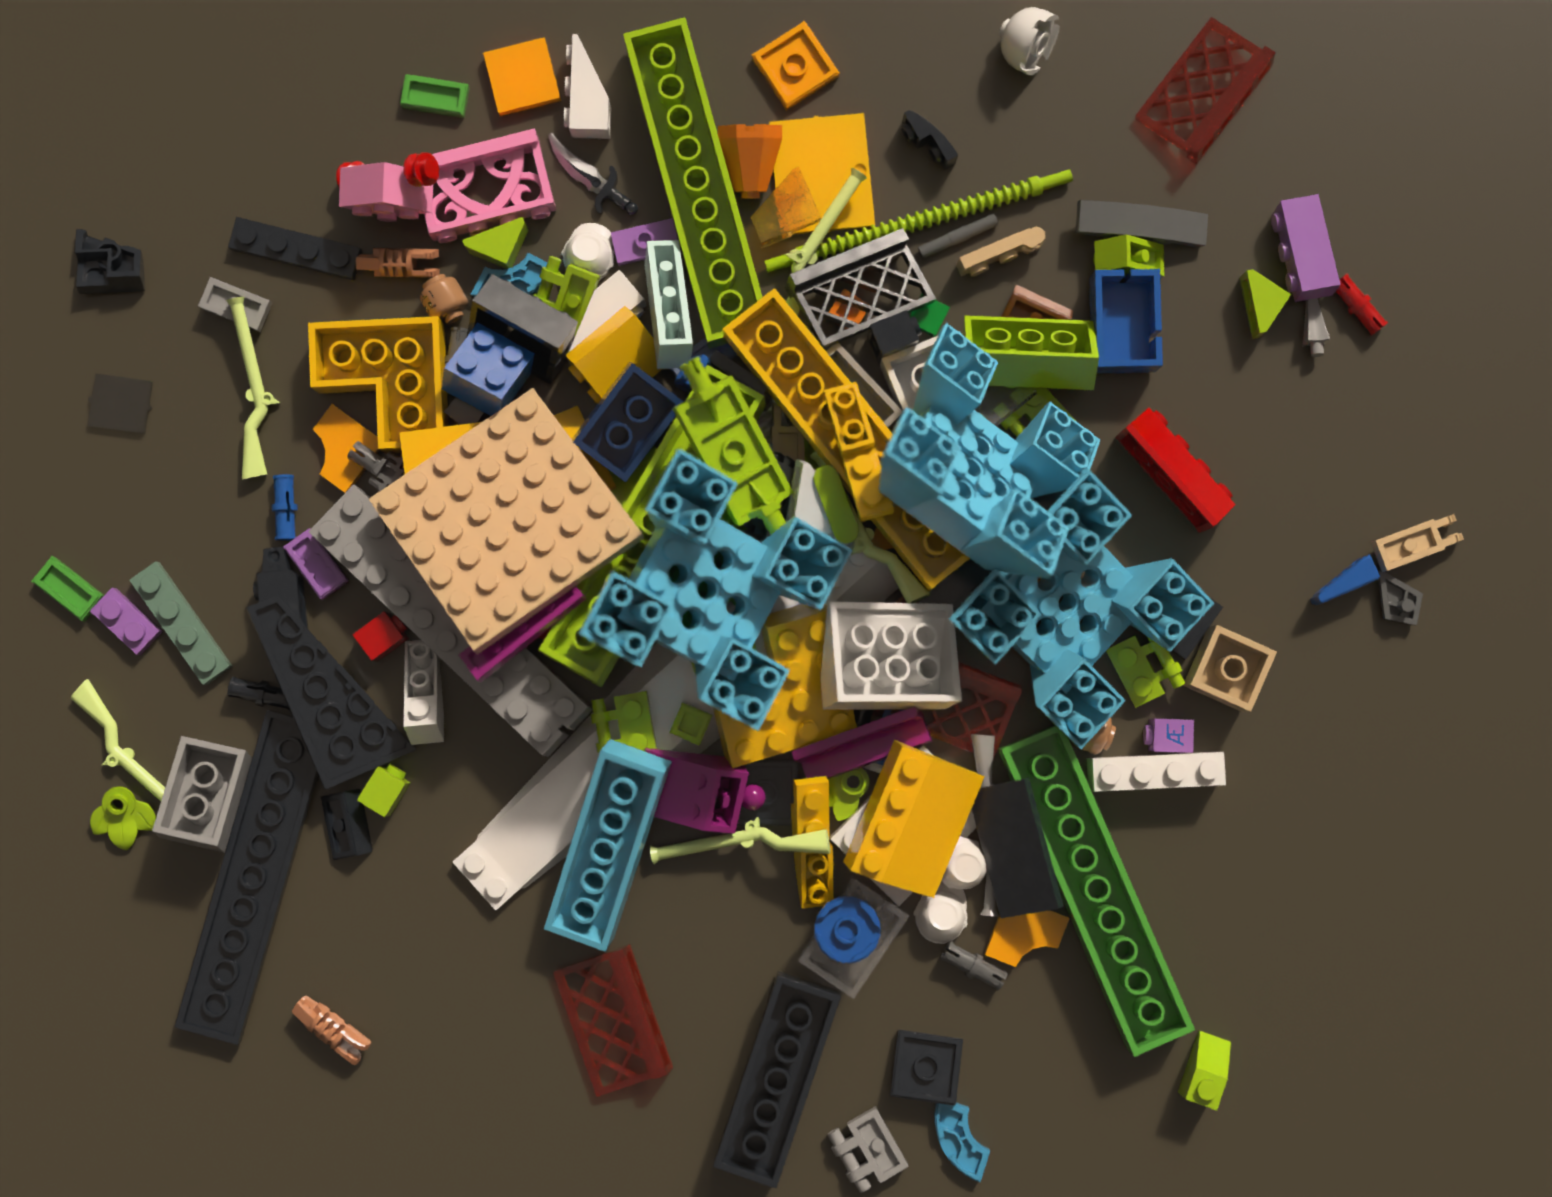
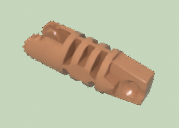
(397, 262)
(331, 1029)

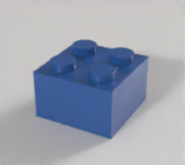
(487, 370)

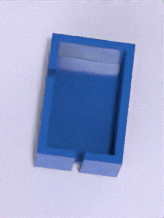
(1126, 319)

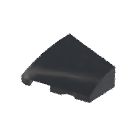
(107, 266)

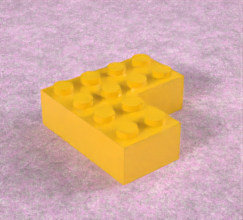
(390, 356)
(797, 715)

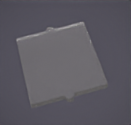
(1001, 402)

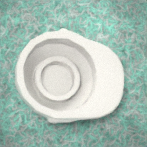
(590, 249)
(966, 865)
(942, 917)

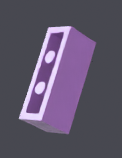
(1305, 248)

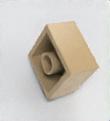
(1230, 668)

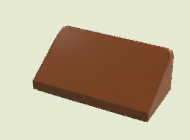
(1031, 305)

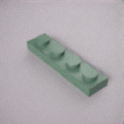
(181, 623)

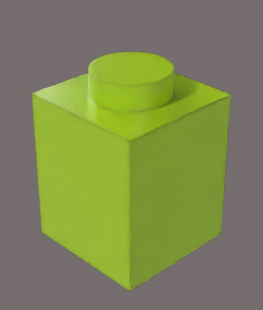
(384, 790)

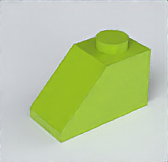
(1128, 253)
(1206, 1070)

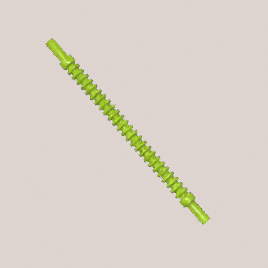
(1033, 186)

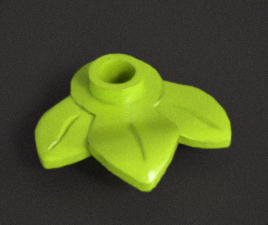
(846, 799)
(123, 822)

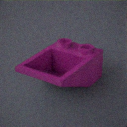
(695, 784)

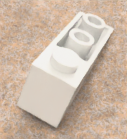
(589, 104)
(606, 301)
(422, 694)

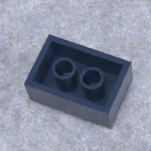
(627, 421)

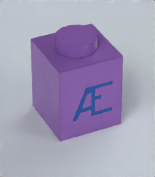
(1169, 735)

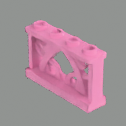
(511, 149)

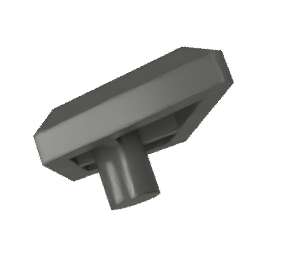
(1398, 600)

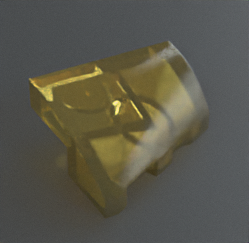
(785, 210)

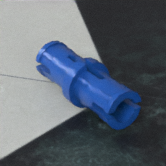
(284, 507)

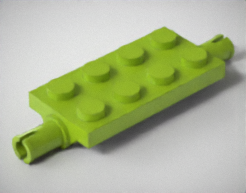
(733, 444)

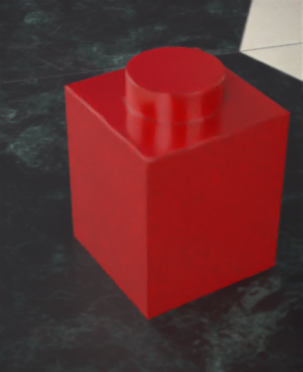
(381, 635)

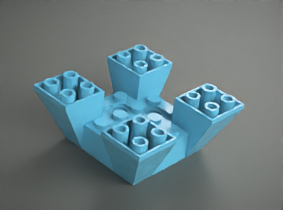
(971, 476)
(688, 532)
(1150, 597)

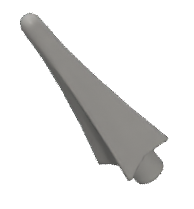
(1314, 329)

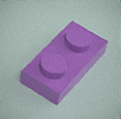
(126, 621)

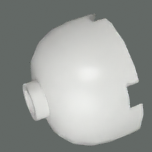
(1028, 37)

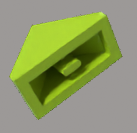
(499, 244)
(1262, 301)

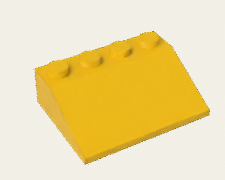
(913, 820)

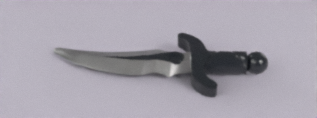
(592, 179)

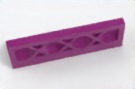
(504, 649)
(863, 744)

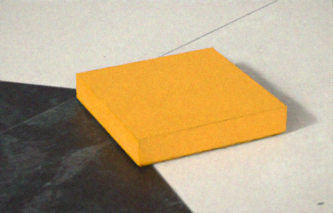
(795, 65)
(522, 76)

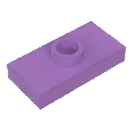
(631, 242)
(316, 564)

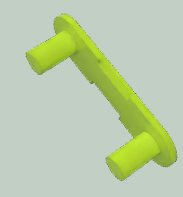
(835, 504)

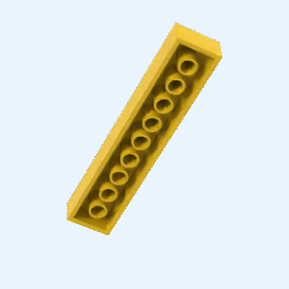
(796, 374)

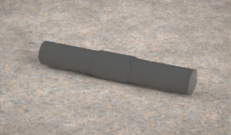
(957, 236)

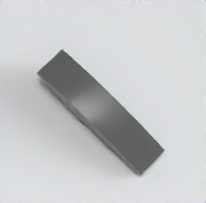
(1142, 221)

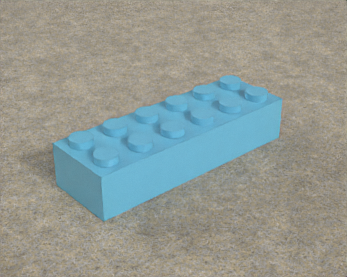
(607, 844)

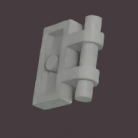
(876, 1143)

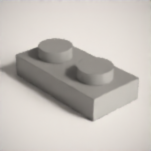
(214, 302)

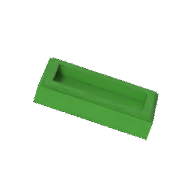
(434, 95)
(67, 588)

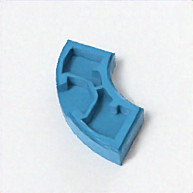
(523, 275)
(958, 1142)

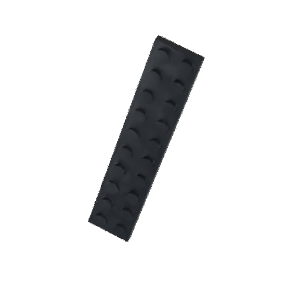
(250, 884)

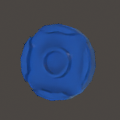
(847, 929)

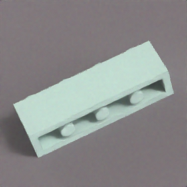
(668, 304)

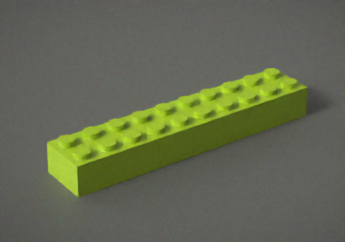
(694, 174)
(564, 641)

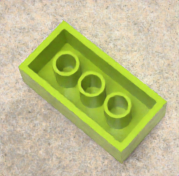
(1037, 351)

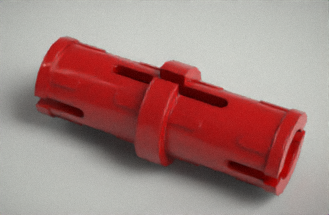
(1360, 305)

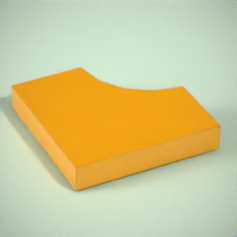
(338, 436)
(1022, 933)

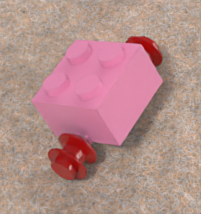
(388, 188)

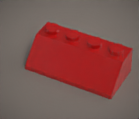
(1176, 470)

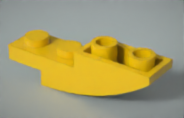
(857, 450)
(808, 815)

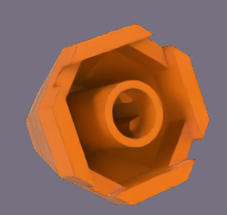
(750, 156)

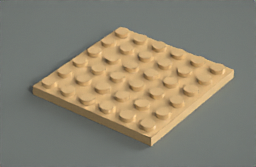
(505, 520)

